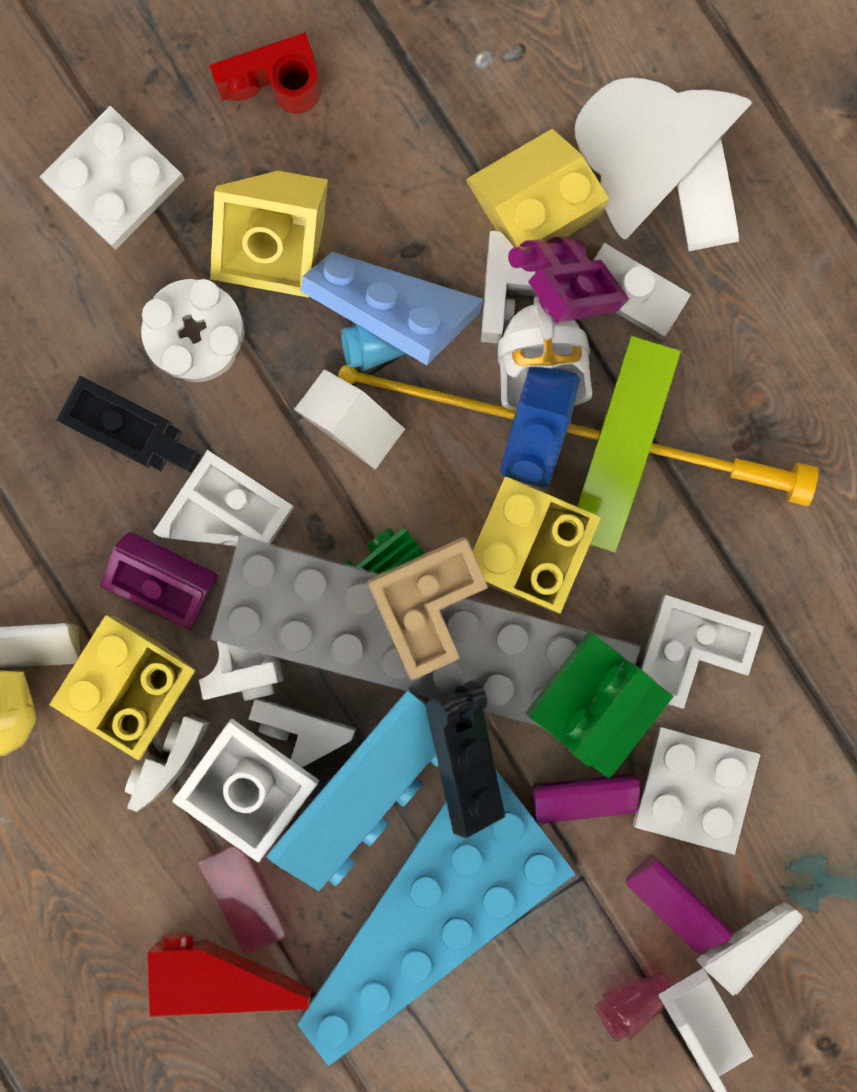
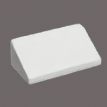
(39, 645)

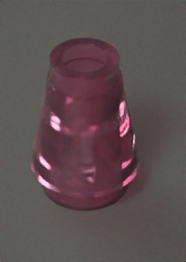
(632, 1006)

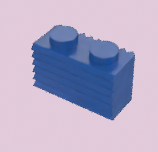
(540, 425)

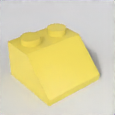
(539, 191)

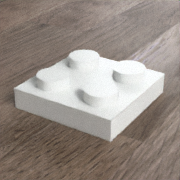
(112, 177)
(696, 790)

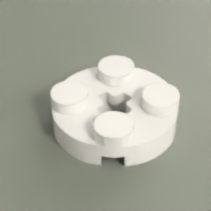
(165, 319)

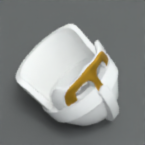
(539, 341)

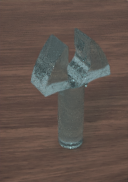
(827, 884)

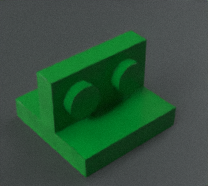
(599, 705)

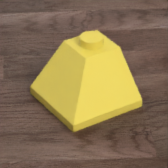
(267, 230)

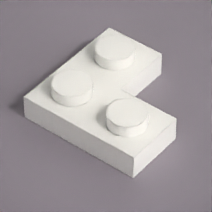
(691, 634)

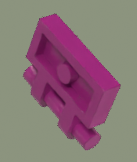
(566, 280)

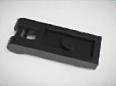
(465, 759)

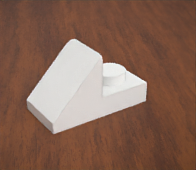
(499, 281)
(315, 734)

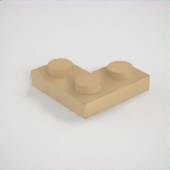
(412, 598)

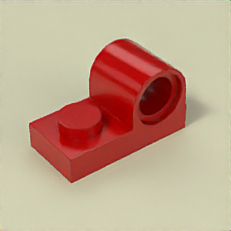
(271, 65)

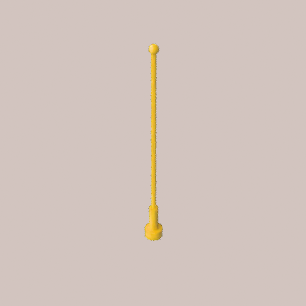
(798, 483)

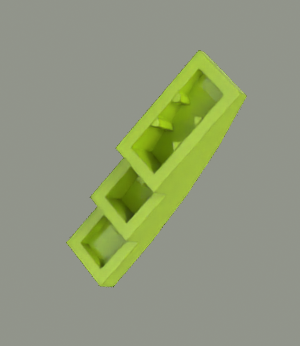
(626, 437)

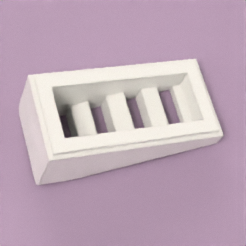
(749, 948)

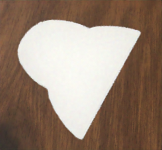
(648, 140)

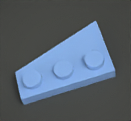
(392, 305)

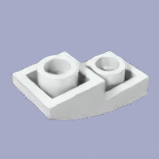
(708, 202)
(158, 774)

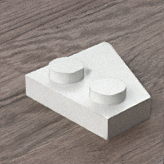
(221, 505)

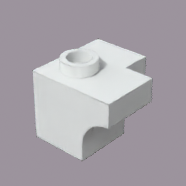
(242, 671)

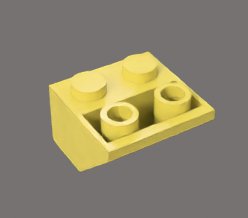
(533, 545)
(123, 686)

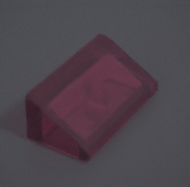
(245, 898)

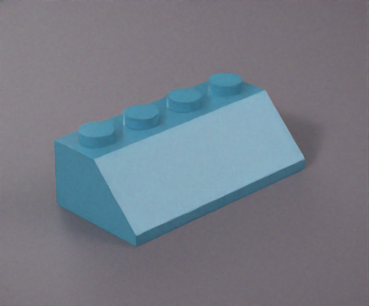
(358, 797)

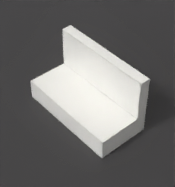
(706, 1026)

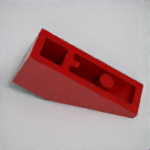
(209, 979)

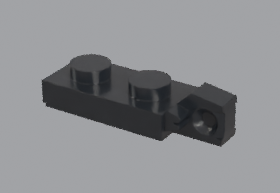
(125, 427)

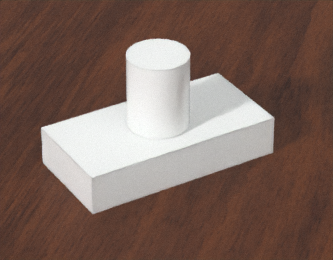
(652, 299)

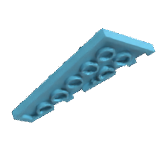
(431, 919)

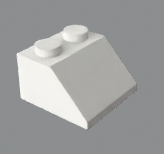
(245, 790)

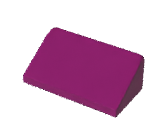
(158, 580)
(585, 798)
(677, 906)

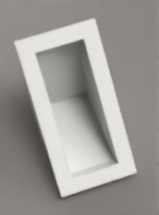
(350, 418)

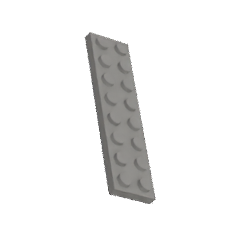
(328, 619)

